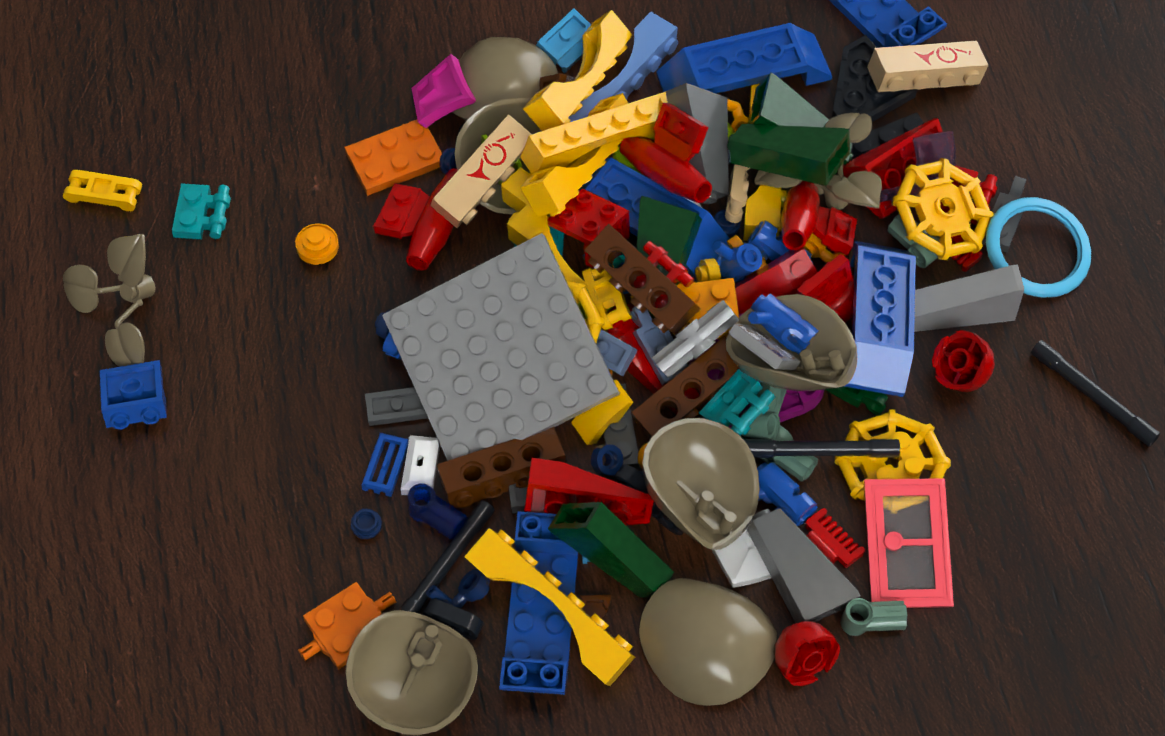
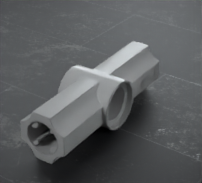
(695, 338)

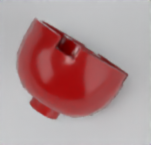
(963, 361)
(804, 651)

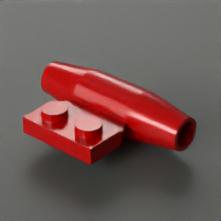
(667, 159)
(410, 213)
(804, 216)
(833, 287)

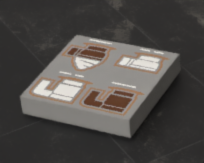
(764, 347)

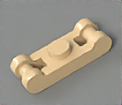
(737, 194)

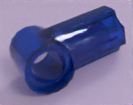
(436, 513)

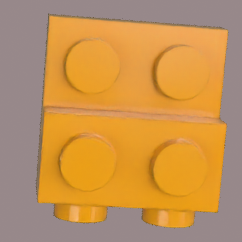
(708, 294)

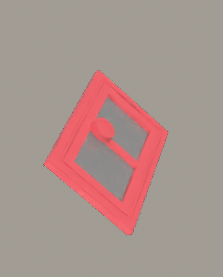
(908, 542)

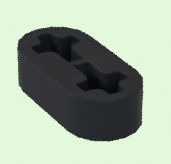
(460, 620)

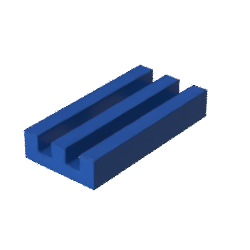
(379, 485)

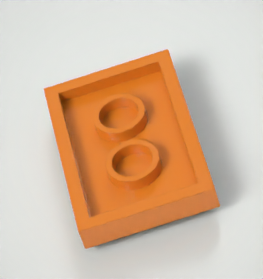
(394, 156)

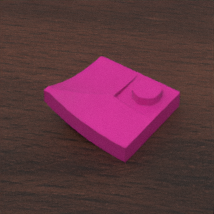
(441, 92)

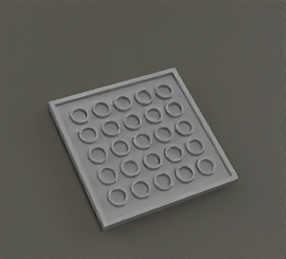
(500, 351)

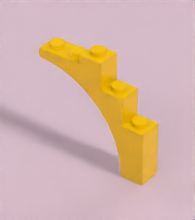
(525, 224)

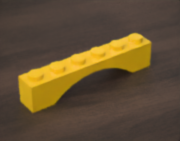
(601, 45)
(572, 140)
(555, 186)
(765, 202)
(598, 649)

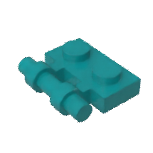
(192, 210)
(732, 400)

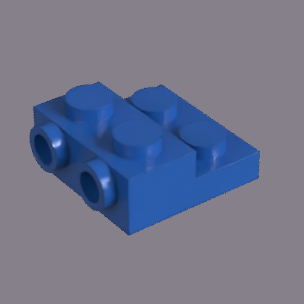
(132, 394)

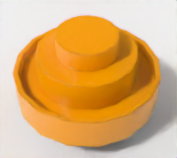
(317, 244)

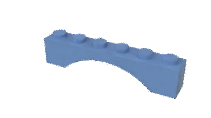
(652, 42)

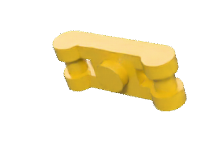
(102, 189)
(606, 296)

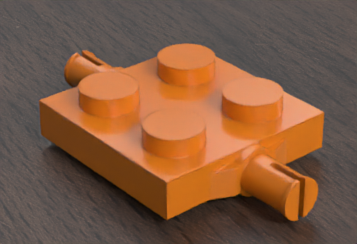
(340, 621)

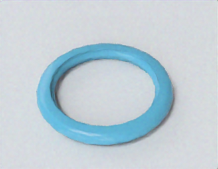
(1057, 211)

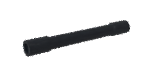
(1133, 423)
(873, 448)
(472, 526)

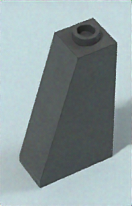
(713, 155)
(799, 569)

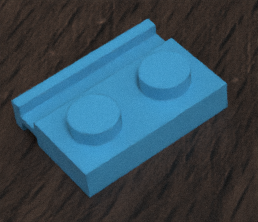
(565, 40)

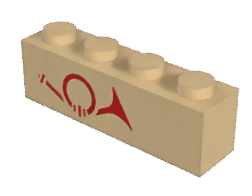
(927, 66)
(481, 173)

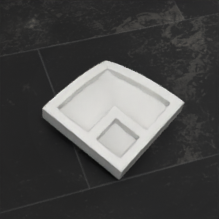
(742, 562)

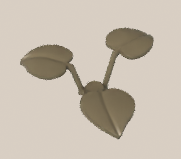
(859, 188)
(127, 258)

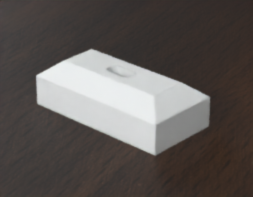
(420, 449)

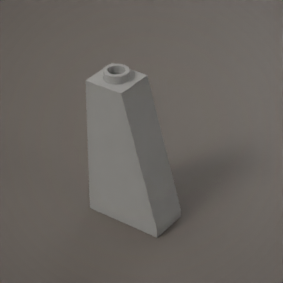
(970, 300)

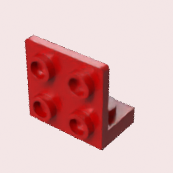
(588, 216)

